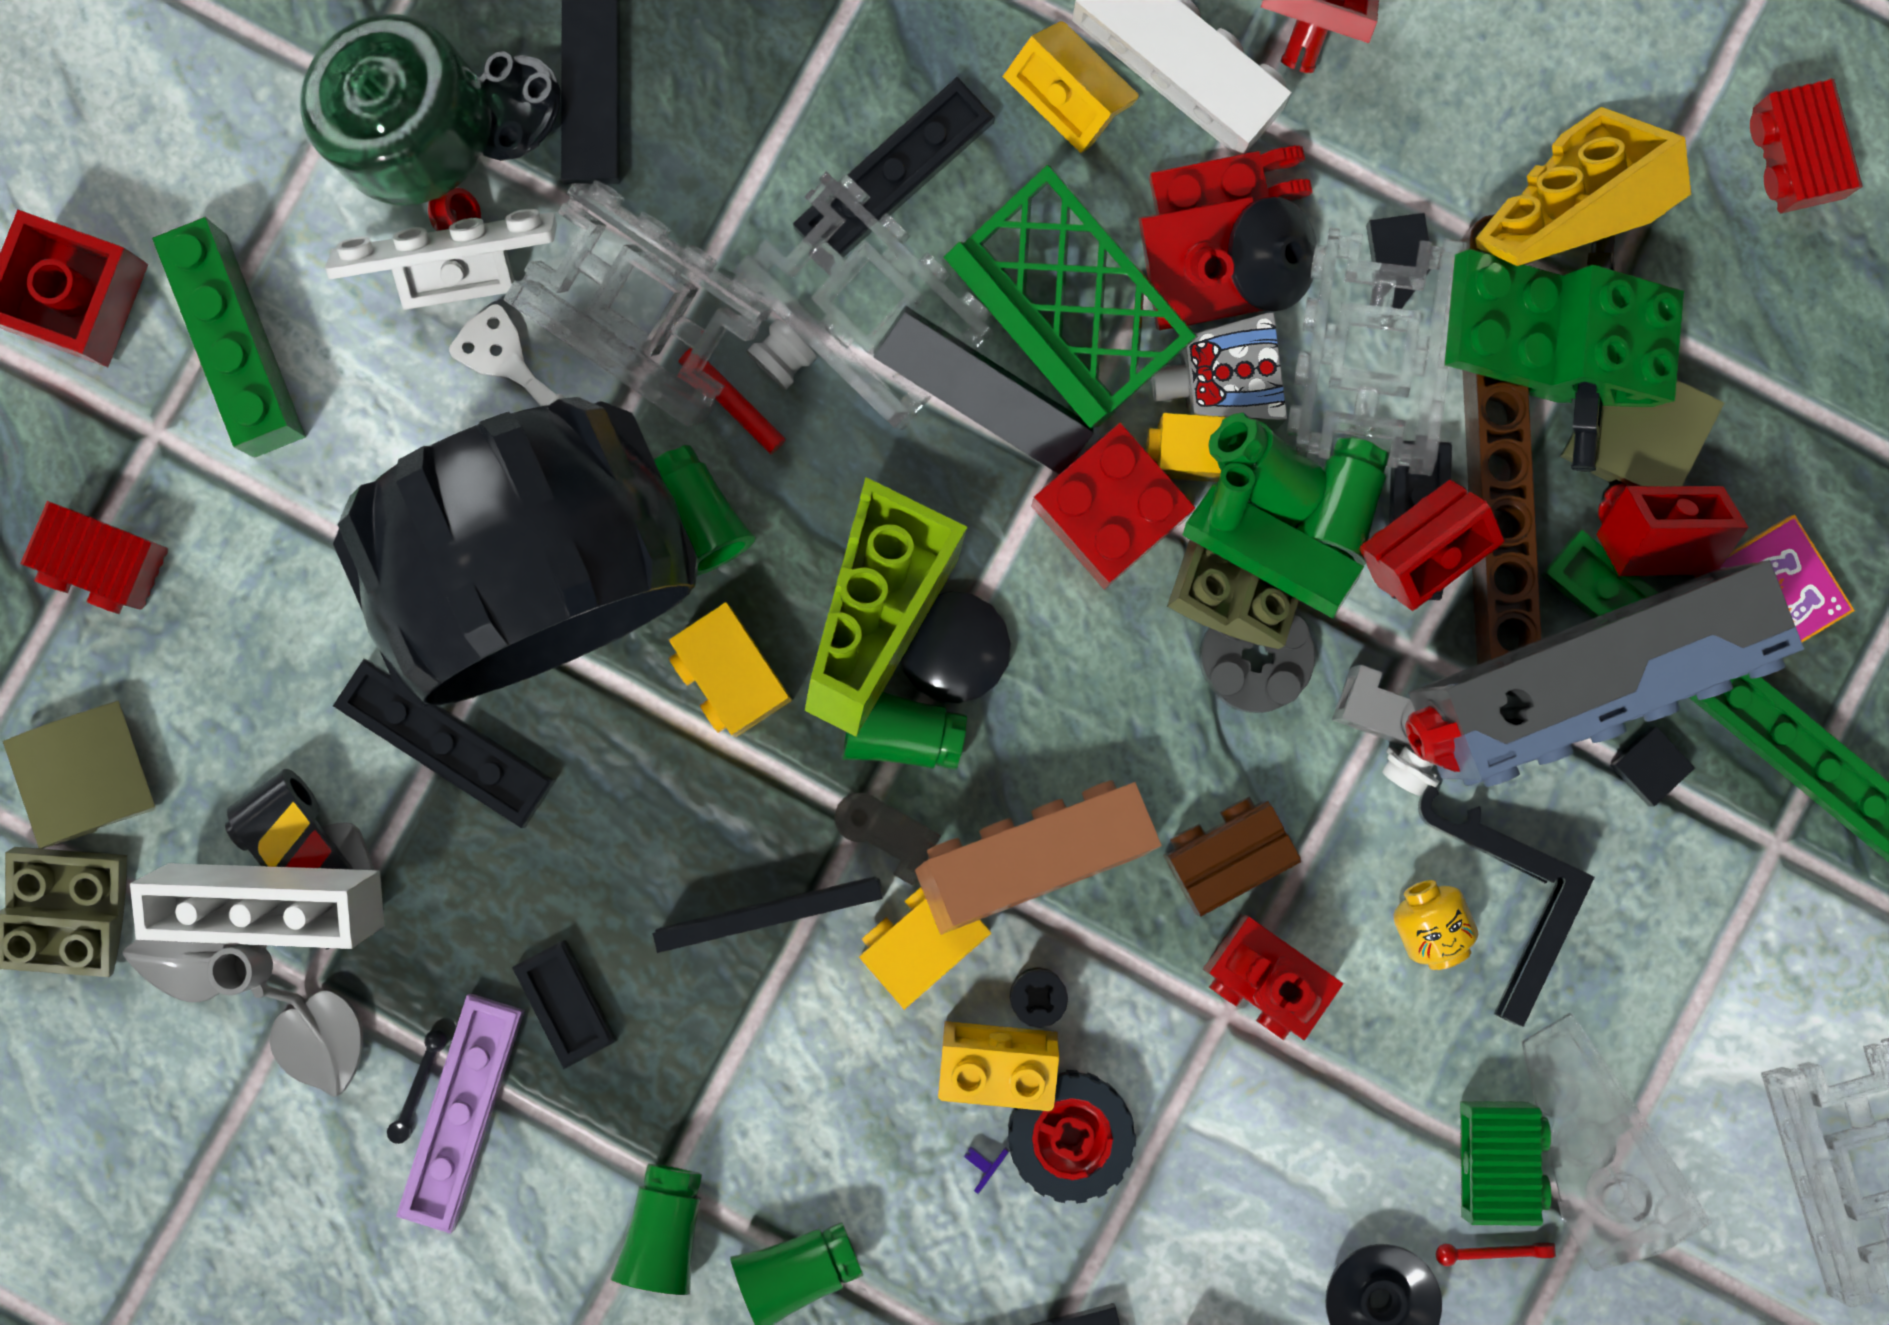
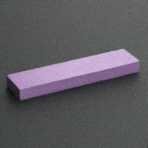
(460, 1113)

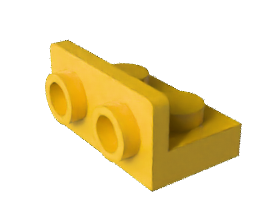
(999, 1066)

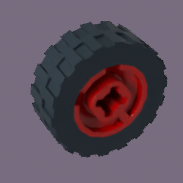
(1078, 1144)

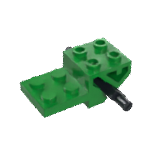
(1567, 335)

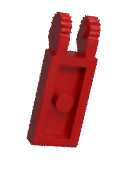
(1227, 180)

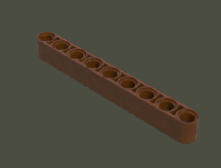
(1511, 497)

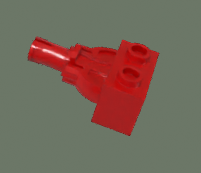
(1272, 978)

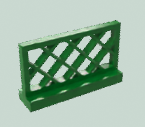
(1034, 331)

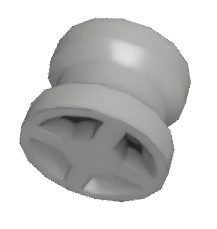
(781, 354)

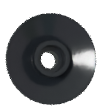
(1272, 253)
(1407, 1278)

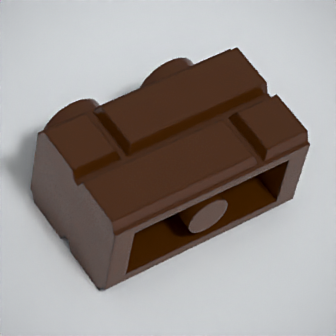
(1230, 856)

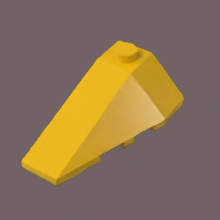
(1600, 182)

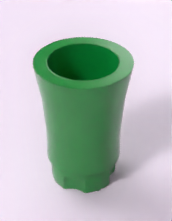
(1285, 480)
(1350, 497)
(704, 511)
(908, 734)
(661, 1232)
(795, 1273)

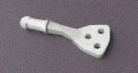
(509, 363)

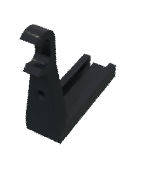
(1556, 918)

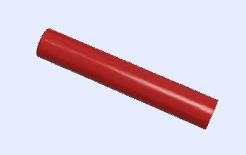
(743, 410)

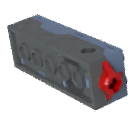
(1603, 675)

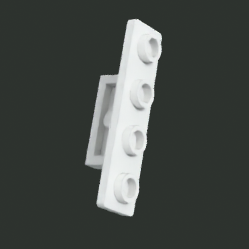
(446, 264)

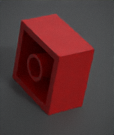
(66, 287)
(1112, 506)

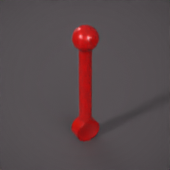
(1448, 1255)

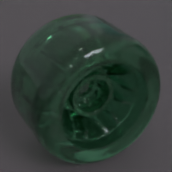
(395, 109)

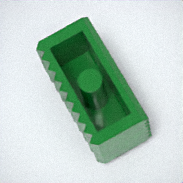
(1503, 1163)

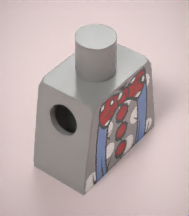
(1229, 373)

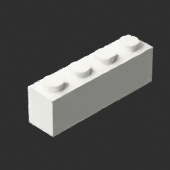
(1190, 65)
(258, 905)

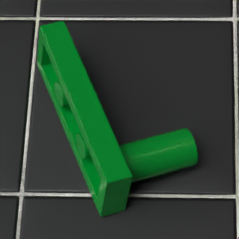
(1268, 546)

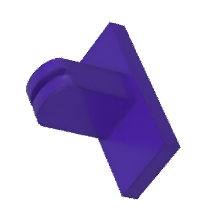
(985, 1165)

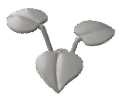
(312, 1042)

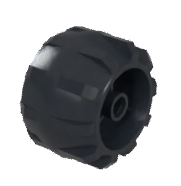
(513, 549)

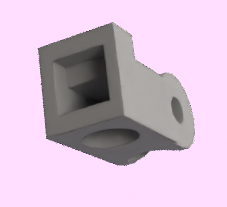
(1372, 708)

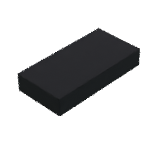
(564, 1004)

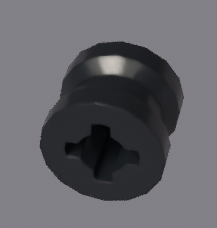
(1031, 990)

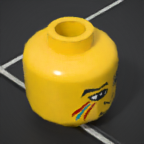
(1435, 925)

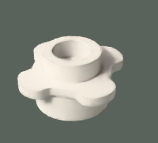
(1409, 770)

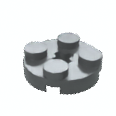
(1252, 691)

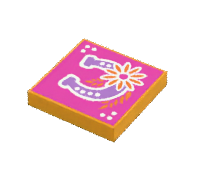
(1802, 574)

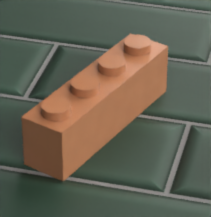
(1037, 856)

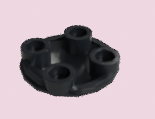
(522, 104)
(958, 649)

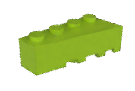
(883, 592)

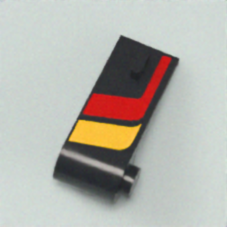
(281, 826)

